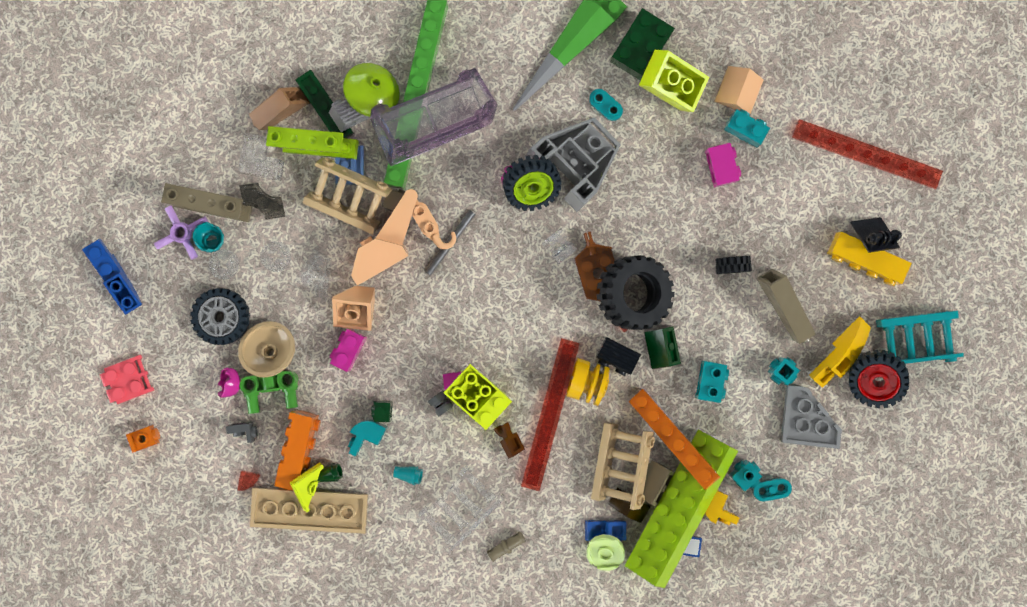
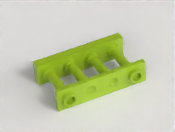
(312, 142)

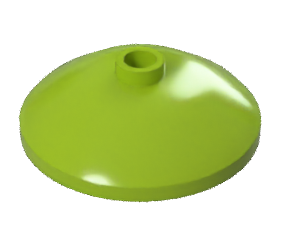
(363, 94)

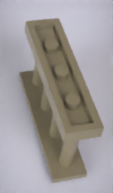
(206, 202)

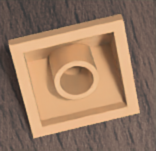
(739, 88)

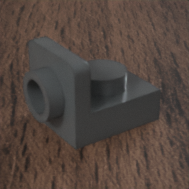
(240, 429)

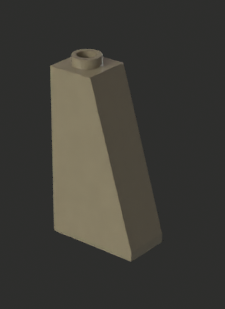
(786, 305)

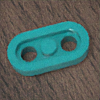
(605, 105)
(771, 489)

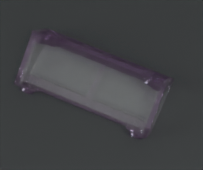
(434, 117)

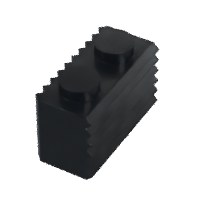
(618, 356)

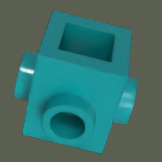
(790, 371)
(740, 471)

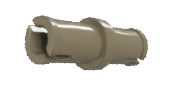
(506, 546)

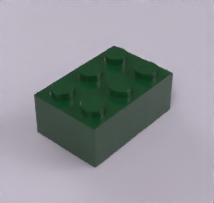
(639, 43)

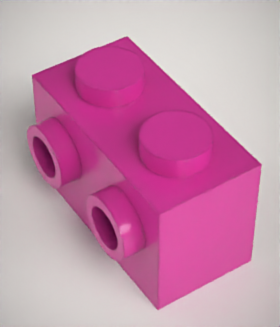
(723, 165)
(348, 349)

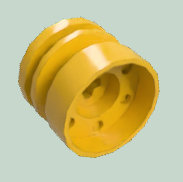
(588, 382)

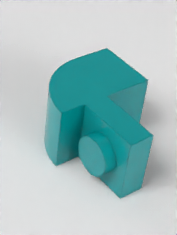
(368, 431)

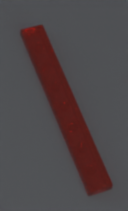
(867, 154)
(550, 414)

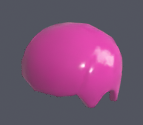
(231, 386)

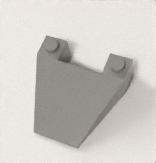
(581, 156)

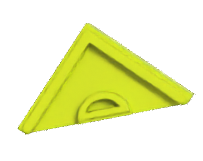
(306, 484)

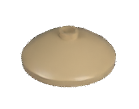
(257, 344)

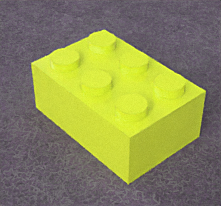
(674, 80)

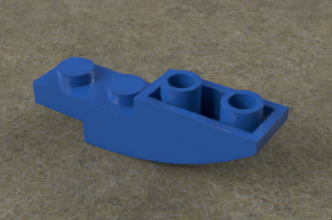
(113, 275)

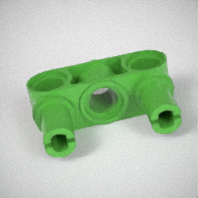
(269, 384)

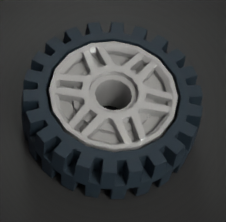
(205, 316)

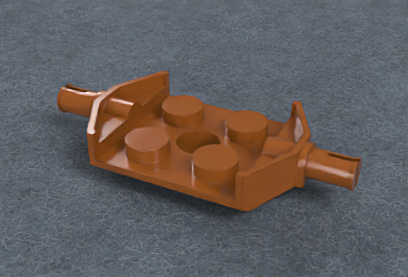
(587, 260)

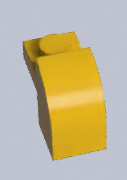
(716, 510)

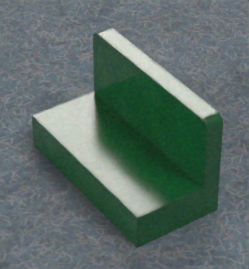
(662, 348)

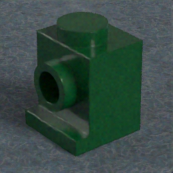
(382, 411)

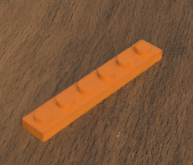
(674, 439)

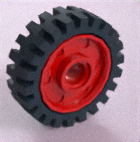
(883, 392)

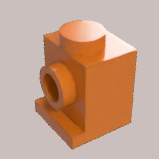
(135, 441)

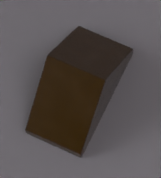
(624, 508)

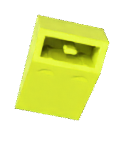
(478, 396)

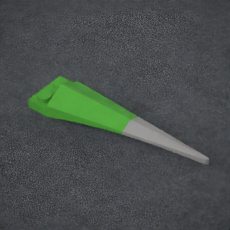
(585, 26)

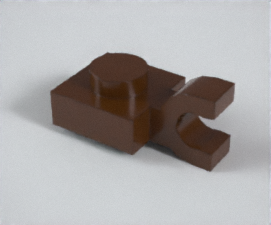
(511, 442)

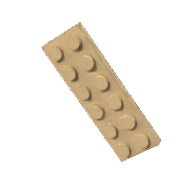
(326, 511)

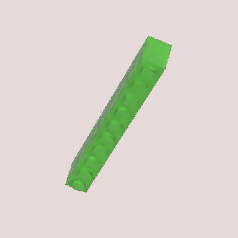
(420, 74)

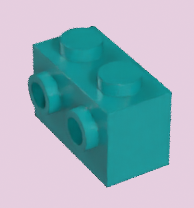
(747, 128)
(711, 382)

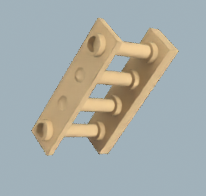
(335, 208)
(604, 470)

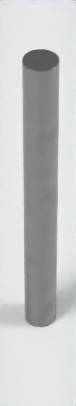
(442, 253)

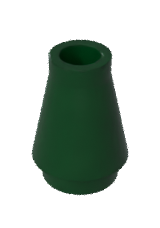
(330, 473)

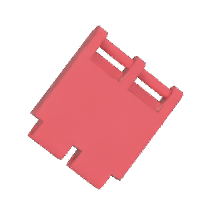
(125, 380)

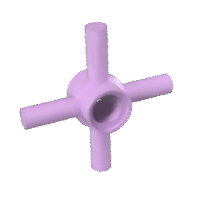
(177, 225)

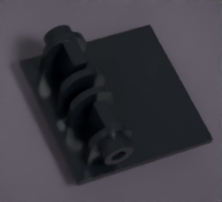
(876, 234)

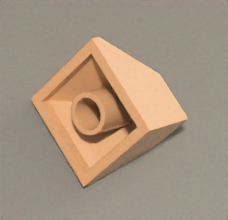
(354, 308)

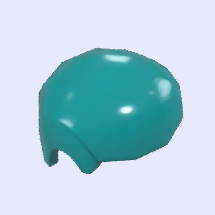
(202, 233)

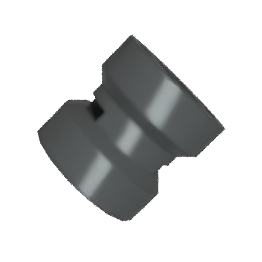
(437, 400)

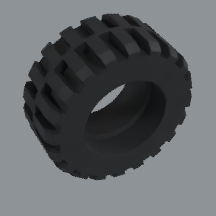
(658, 292)

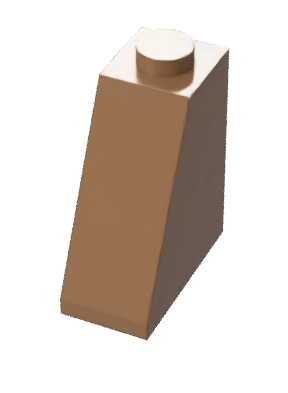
(278, 107)

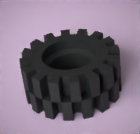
(733, 264)

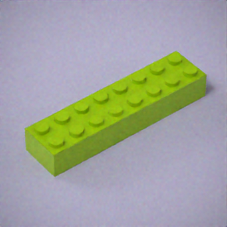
(678, 514)

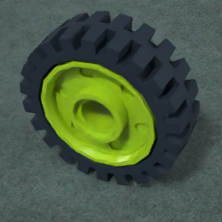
(531, 183)

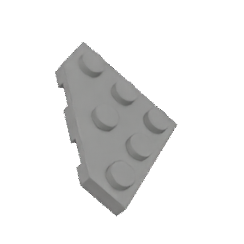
(807, 420)

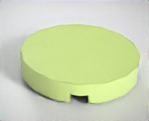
(605, 552)

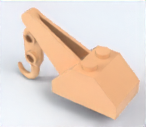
(388, 247)

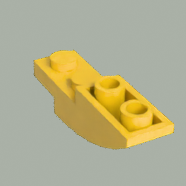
(847, 350)

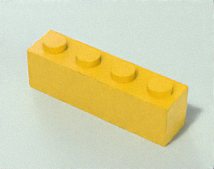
(877, 264)

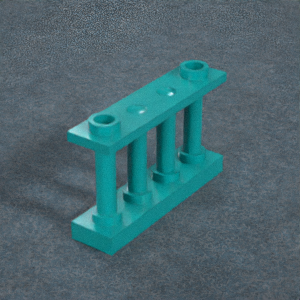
(926, 321)

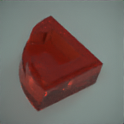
(247, 480)

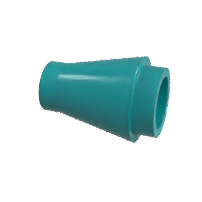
(409, 474)

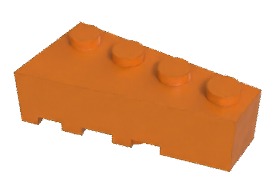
(297, 448)

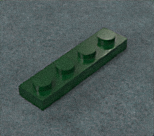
(320, 101)

